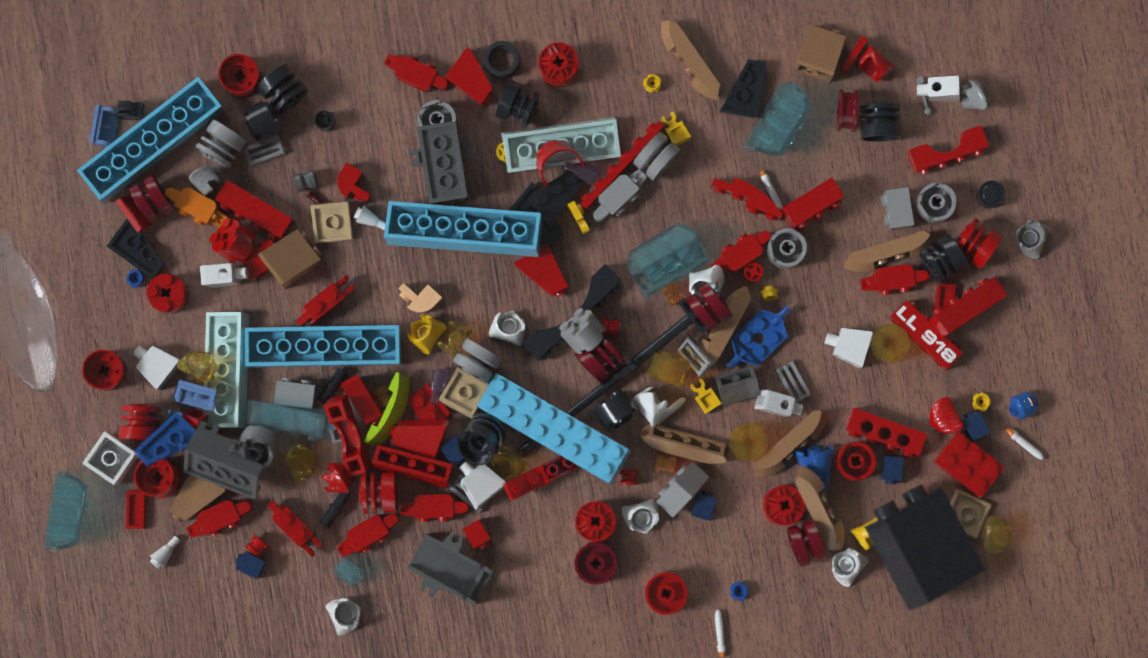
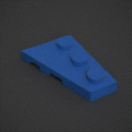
(166, 440)

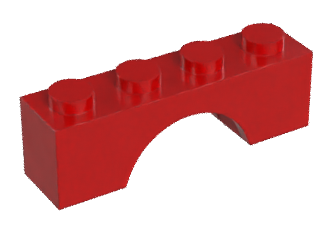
(924, 157)
(354, 451)

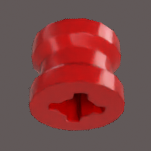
(754, 269)
(611, 328)
(628, 477)
(257, 546)

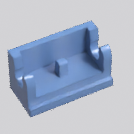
(104, 126)
(196, 395)

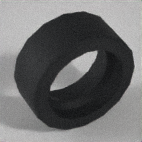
(501, 45)

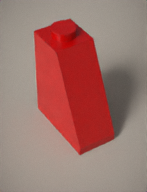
(470, 79)
(543, 272)
(362, 400)
(420, 435)

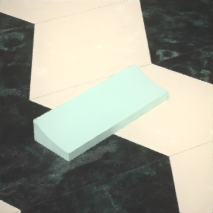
(590, 139)
(227, 345)

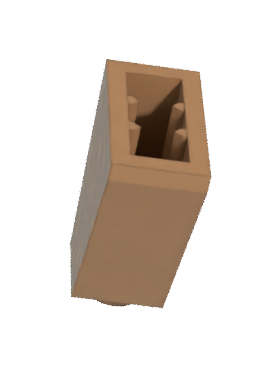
(195, 497)

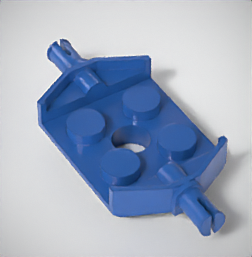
(765, 323)

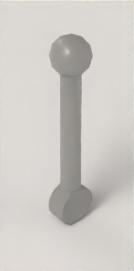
(928, 111)

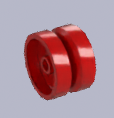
(676, 597)

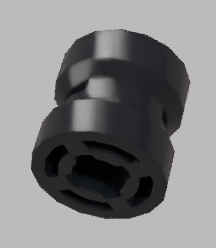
(322, 118)

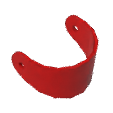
(548, 150)

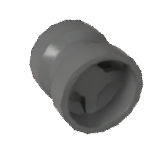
(310, 180)

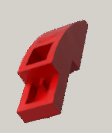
(755, 199)
(538, 477)

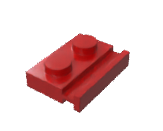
(423, 408)

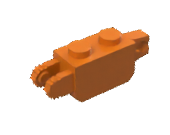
(195, 204)

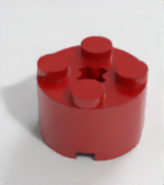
(232, 241)
(178, 292)
(865, 458)

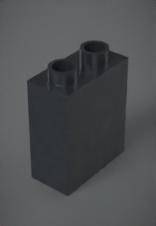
(923, 546)

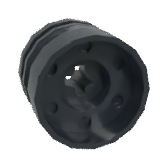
(282, 89)
(518, 104)
(880, 122)
(945, 259)
(481, 439)

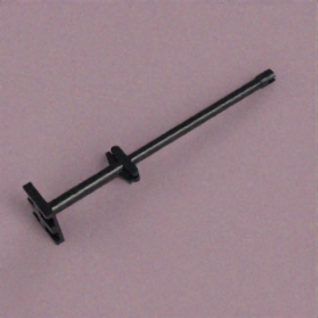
(632, 364)

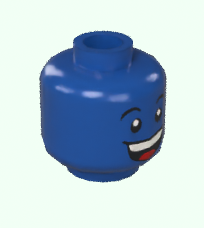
(1023, 405)

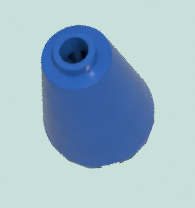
(818, 461)

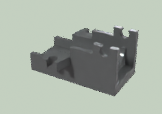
(442, 161)
(222, 462)
(450, 569)

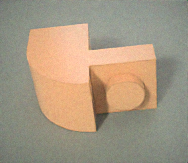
(424, 302)

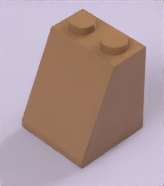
(820, 52)
(291, 258)

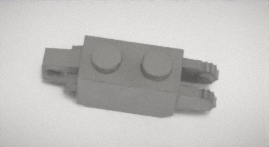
(618, 194)

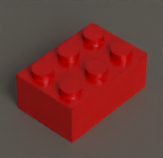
(812, 204)
(968, 464)

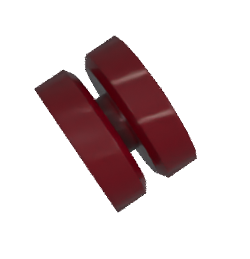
(151, 199)
(709, 307)
(806, 543)
(598, 574)

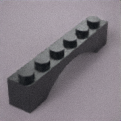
(543, 340)

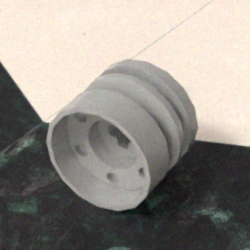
(220, 144)

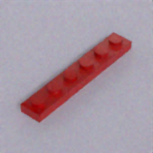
(616, 170)

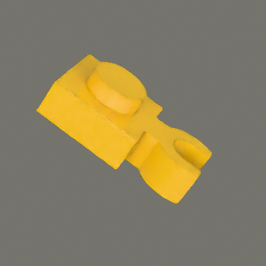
(677, 131)
(577, 212)
(707, 399)

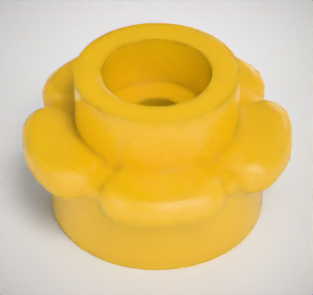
(657, 83)
(769, 293)
(986, 401)

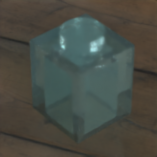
(348, 571)

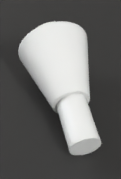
(366, 217)
(161, 556)

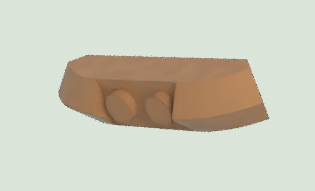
(675, 39)
(912, 244)
(737, 303)
(810, 426)
(685, 445)
(823, 516)

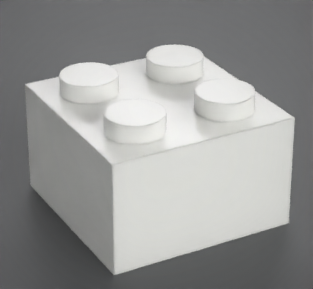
(110, 458)

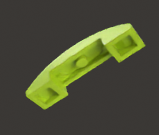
(400, 386)

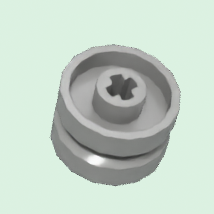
(654, 154)
(477, 360)

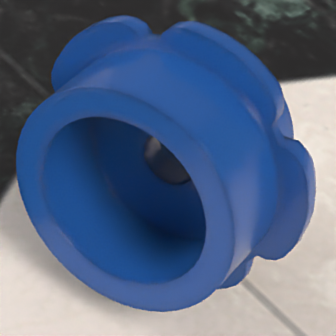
(135, 283)
(744, 591)

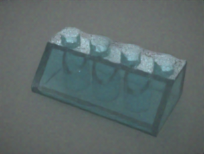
(287, 419)

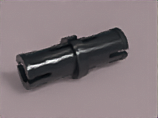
(332, 386)
(335, 509)

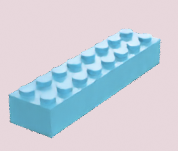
(150, 140)
(463, 228)
(322, 346)
(554, 428)

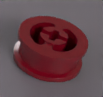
(847, 110)

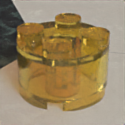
(892, 333)
(668, 369)
(741, 451)

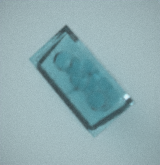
(779, 121)
(666, 258)
(65, 512)

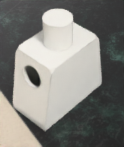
(949, 89)
(222, 275)
(850, 345)
(155, 365)
(771, 402)
(480, 483)

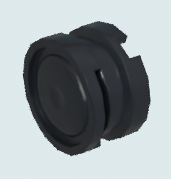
(130, 110)
(990, 194)

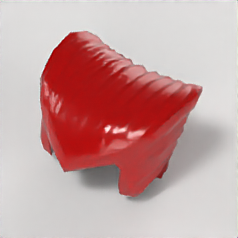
(875, 64)
(945, 417)
(337, 478)

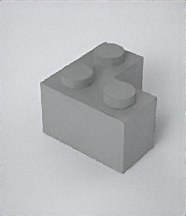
(681, 488)

